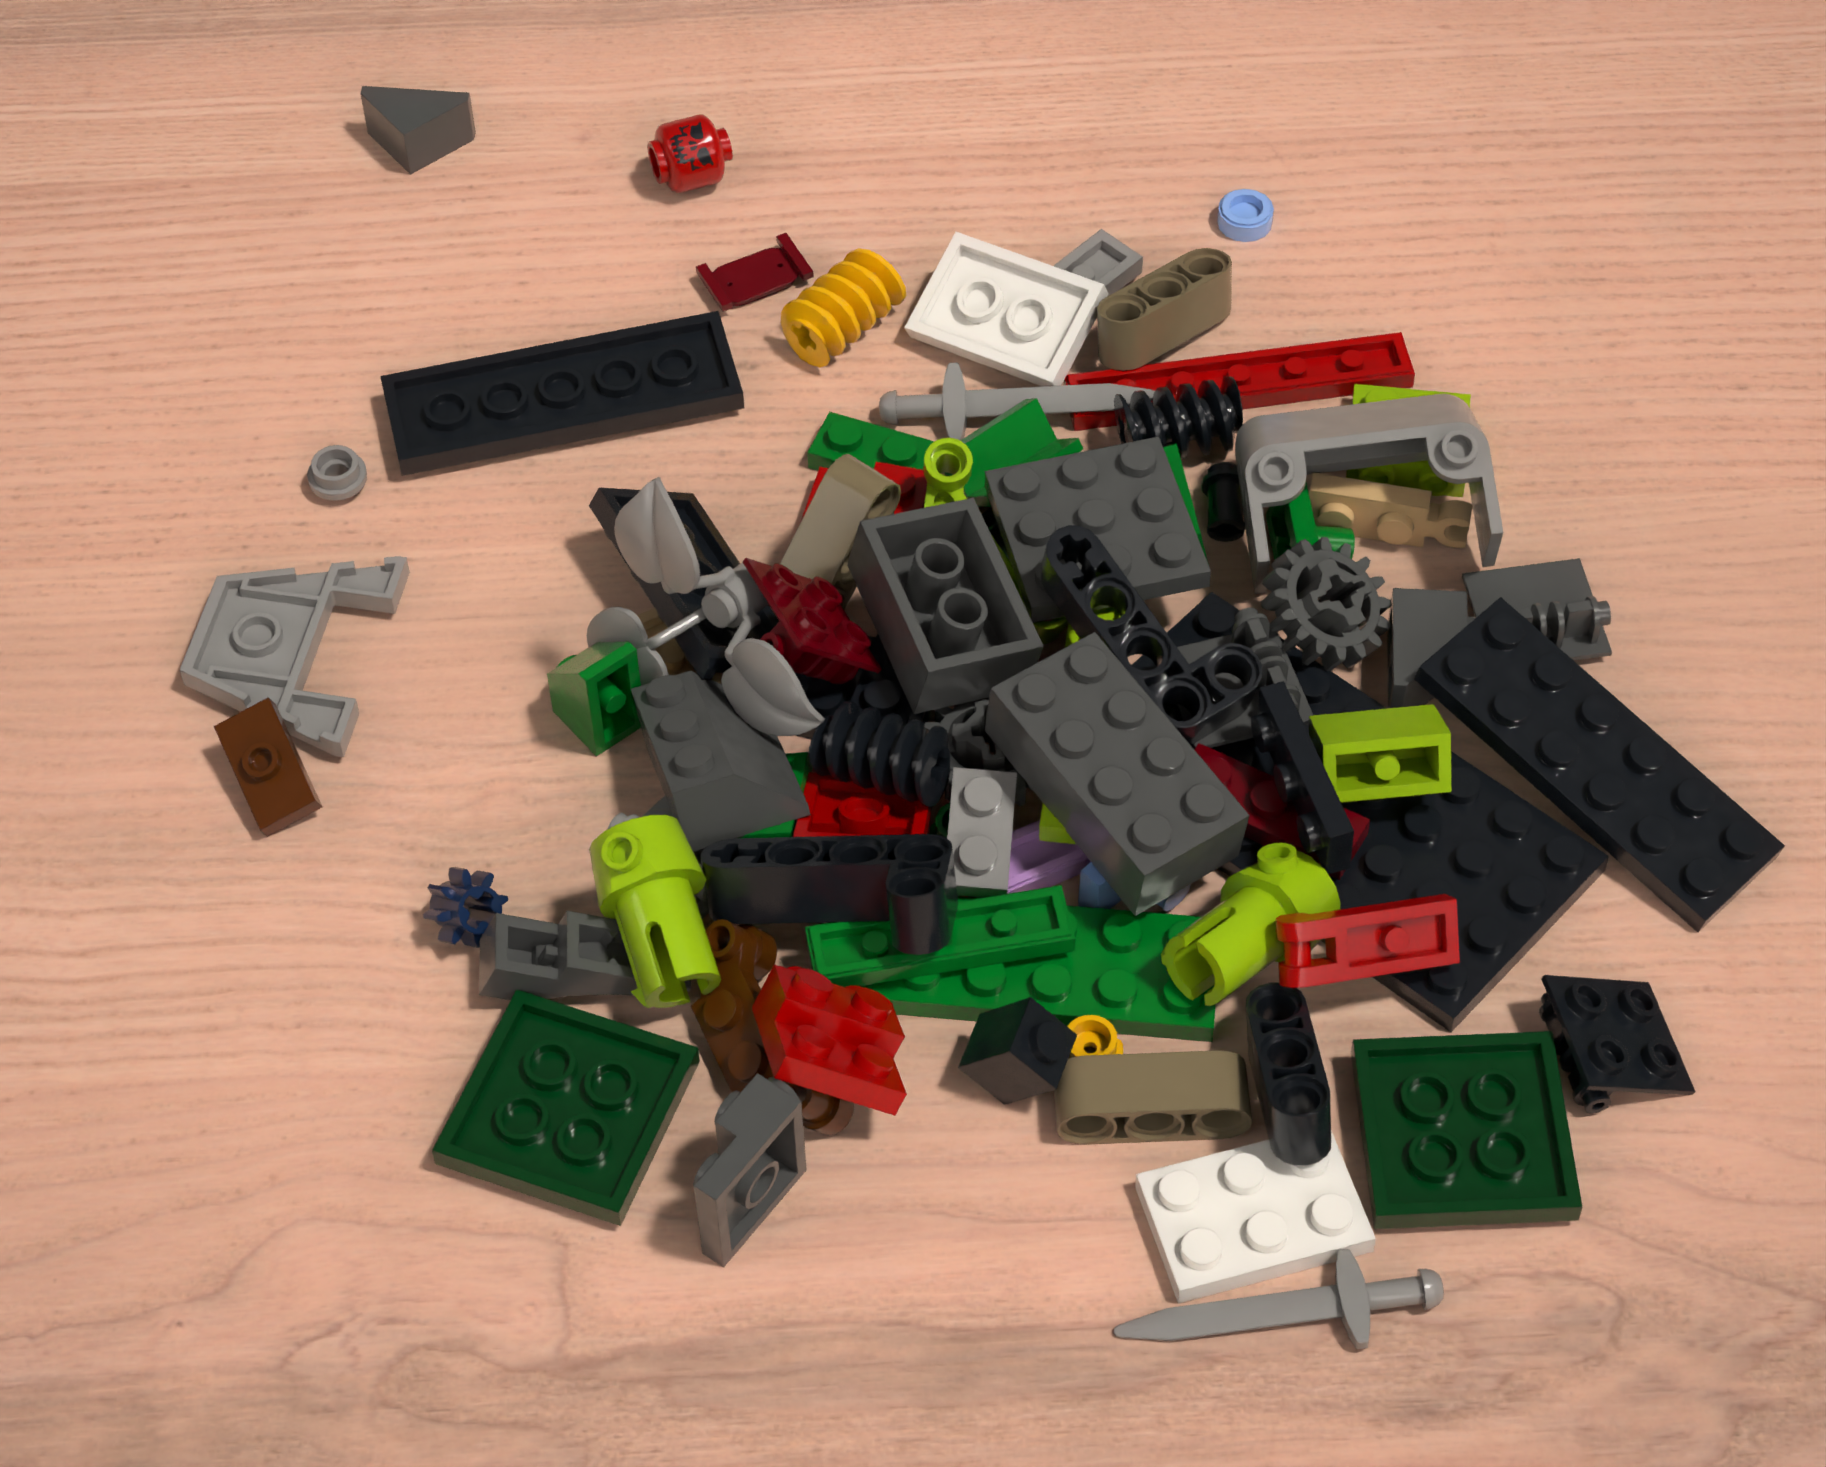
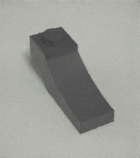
(554, 959)

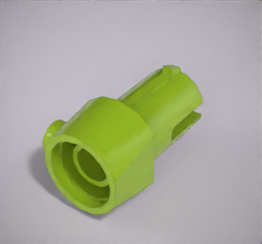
(649, 885)
(1240, 932)

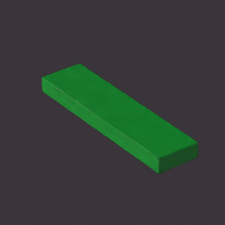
(983, 934)

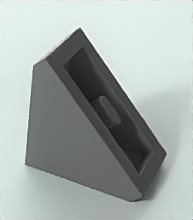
(418, 123)

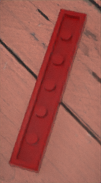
(1269, 375)

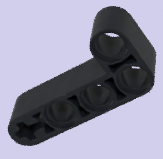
(1141, 633)
(838, 880)

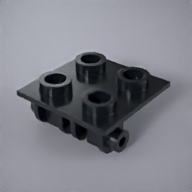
(1611, 1039)

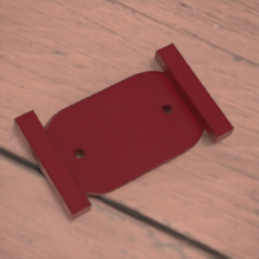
(755, 274)

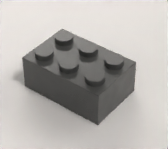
(942, 603)

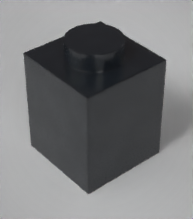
(1017, 1051)

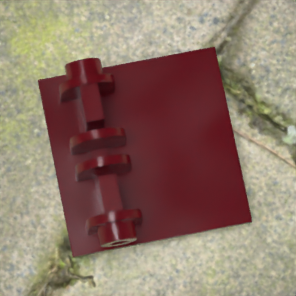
(812, 626)

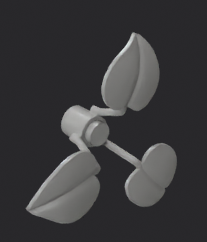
(659, 550)

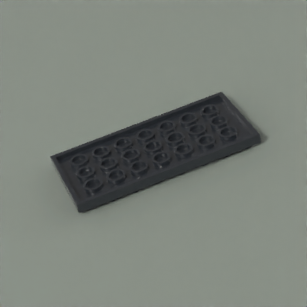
(1479, 844)

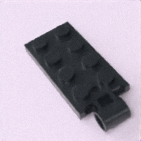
(704, 642)

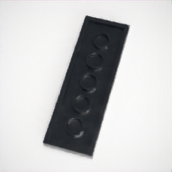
(561, 392)
(1599, 763)

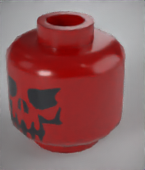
(689, 153)

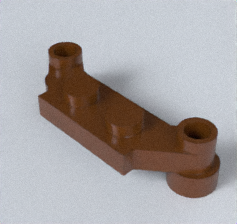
(730, 1028)

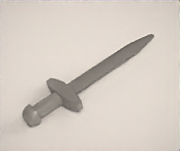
(958, 404)
(1348, 1299)

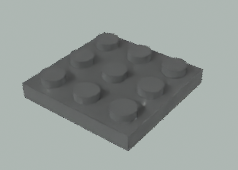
(1119, 495)

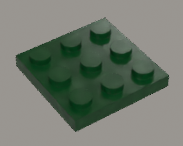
(567, 1107)
(1464, 1130)

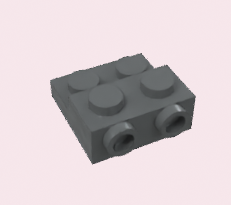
(754, 1166)

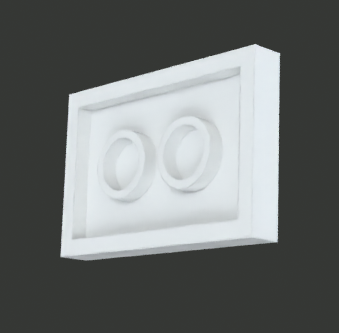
(1006, 311)
(1250, 1218)

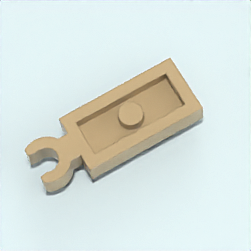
(1388, 512)

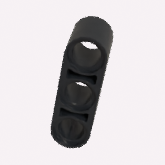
(1288, 1074)

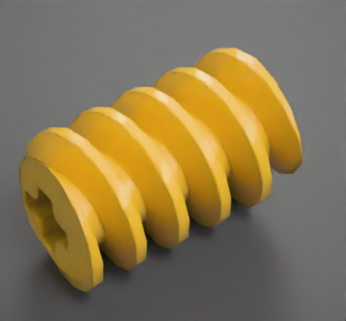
(841, 306)

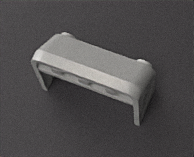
(1283, 448)

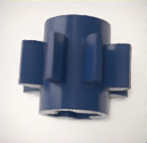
(462, 890)

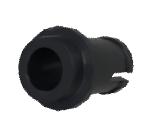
(1224, 502)

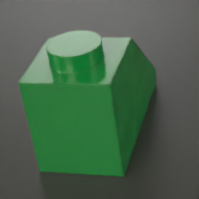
(595, 694)

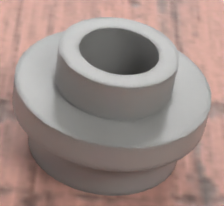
(336, 473)

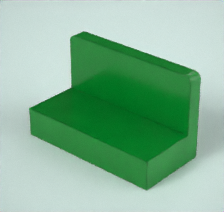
(1010, 440)

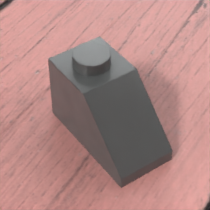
(1419, 627)

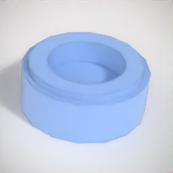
(1245, 215)

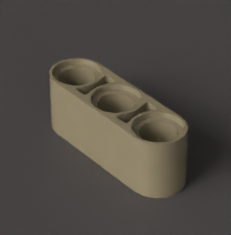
(1164, 309)
(829, 527)
(1153, 1097)

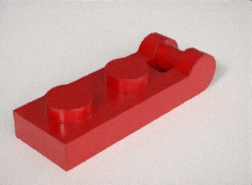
(1369, 940)

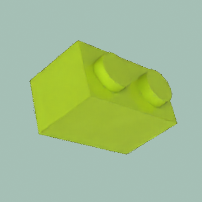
(1384, 752)

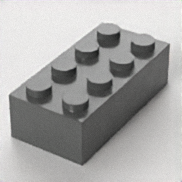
(1115, 773)

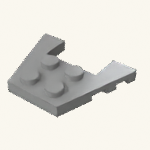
(264, 636)

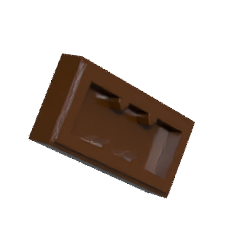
(268, 767)

